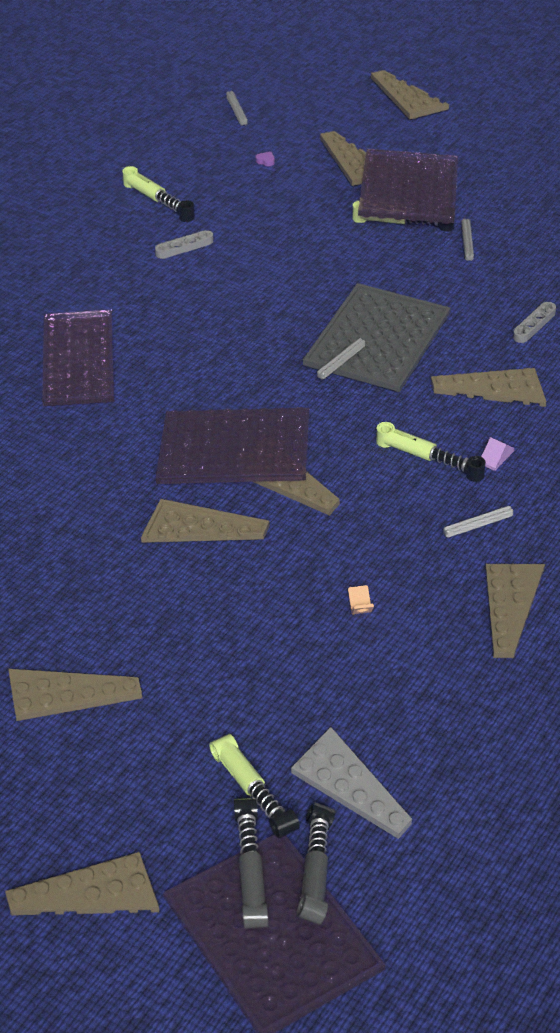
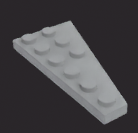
(342, 776)

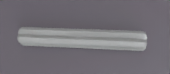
(236, 108)
(467, 239)
(341, 358)
(478, 521)

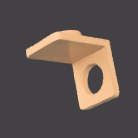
(360, 600)

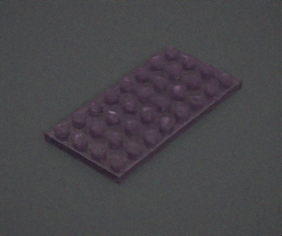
(78, 358)

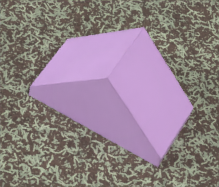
(496, 453)

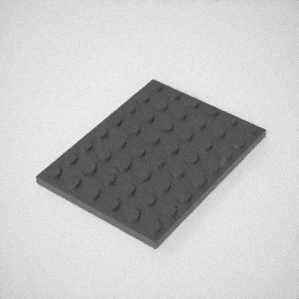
(394, 332)

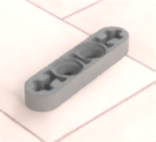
(199, 240)
(531, 320)

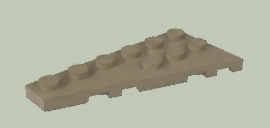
(409, 99)
(346, 156)
(493, 385)
(308, 492)
(187, 522)
(510, 599)
(52, 693)
(91, 890)

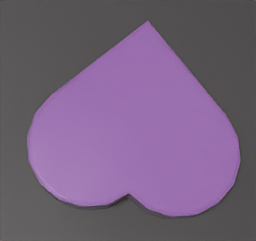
(265, 158)

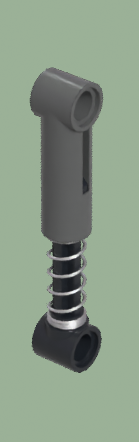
(250, 865)
(312, 902)

